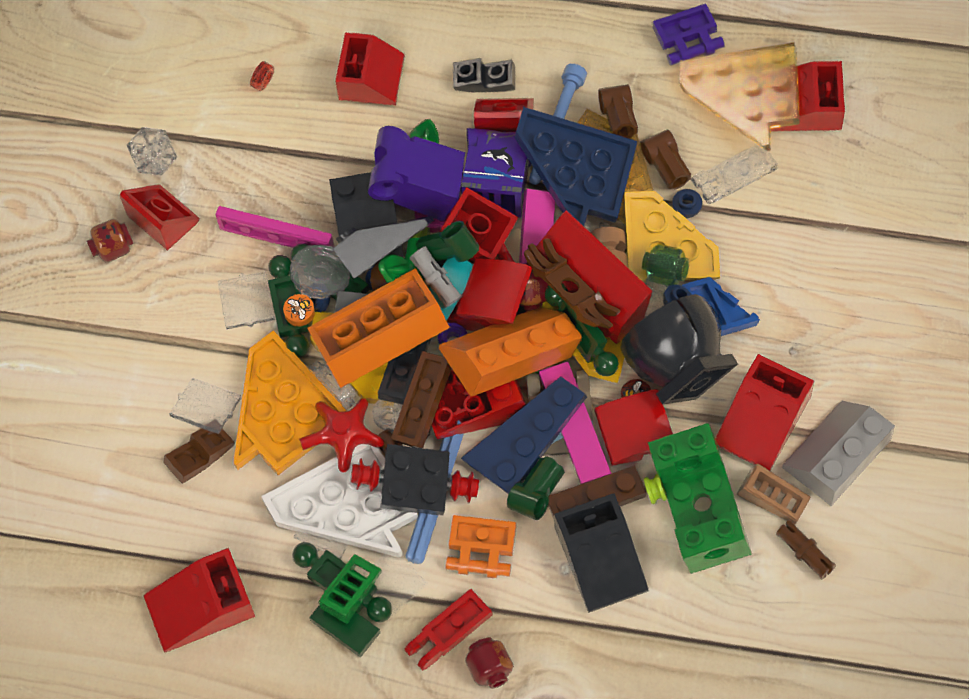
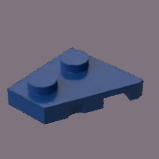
(730, 315)

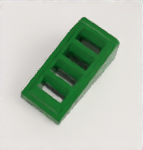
(346, 612)

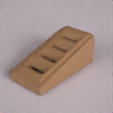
(779, 485)

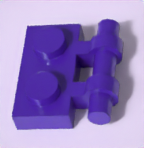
(685, 27)

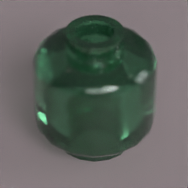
(665, 265)

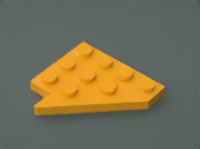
(278, 406)

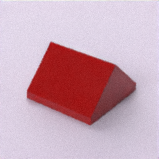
(500, 113)
(158, 213)

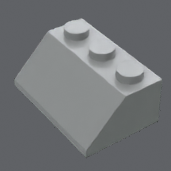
(839, 450)

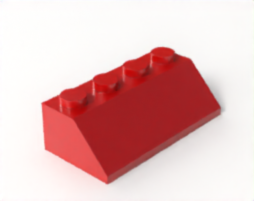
(601, 272)

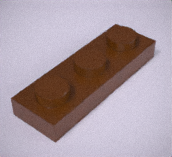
(422, 400)
(624, 483)

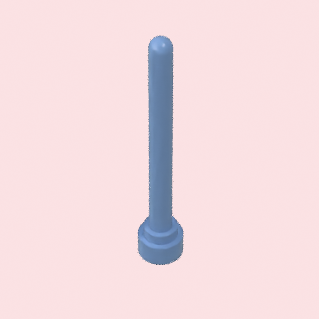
(573, 78)

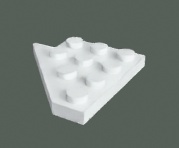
(333, 509)

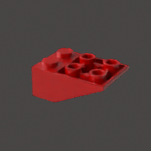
(819, 97)
(475, 412)
(764, 412)
(199, 601)

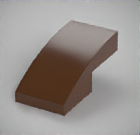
(197, 454)

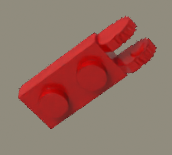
(450, 628)

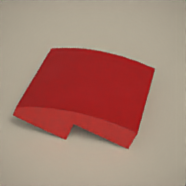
(494, 291)
(630, 424)

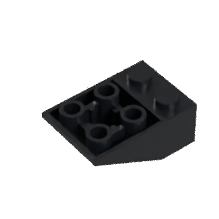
(600, 552)

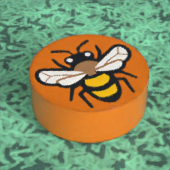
(299, 310)

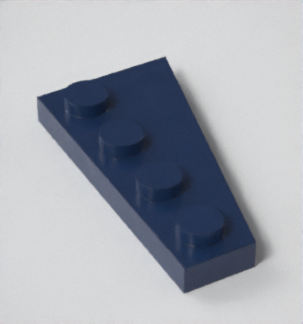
(519, 442)

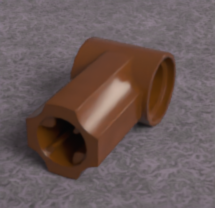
(618, 107)
(663, 153)

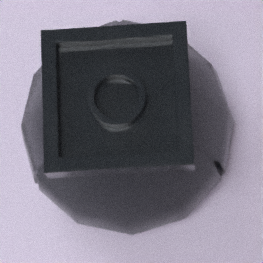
(674, 354)

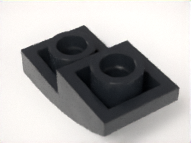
(481, 77)

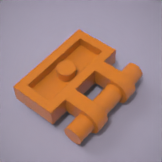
(481, 536)

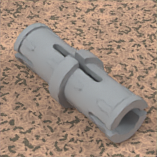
(435, 277)

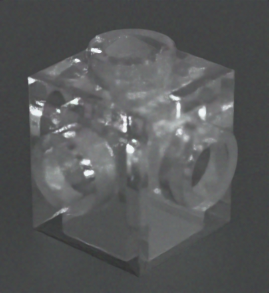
(151, 151)

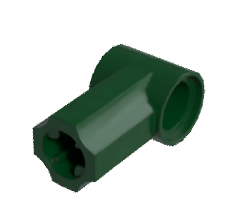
(452, 242)
(533, 495)

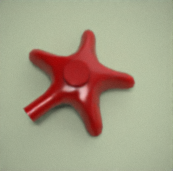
(342, 432)

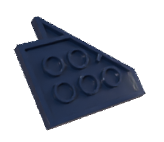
(577, 163)

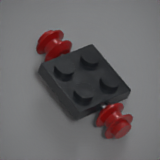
(415, 480)

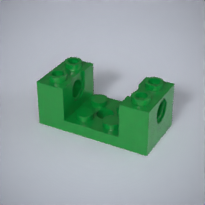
(694, 469)

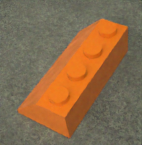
(378, 327)
(511, 350)

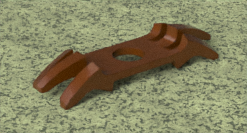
(557, 271)

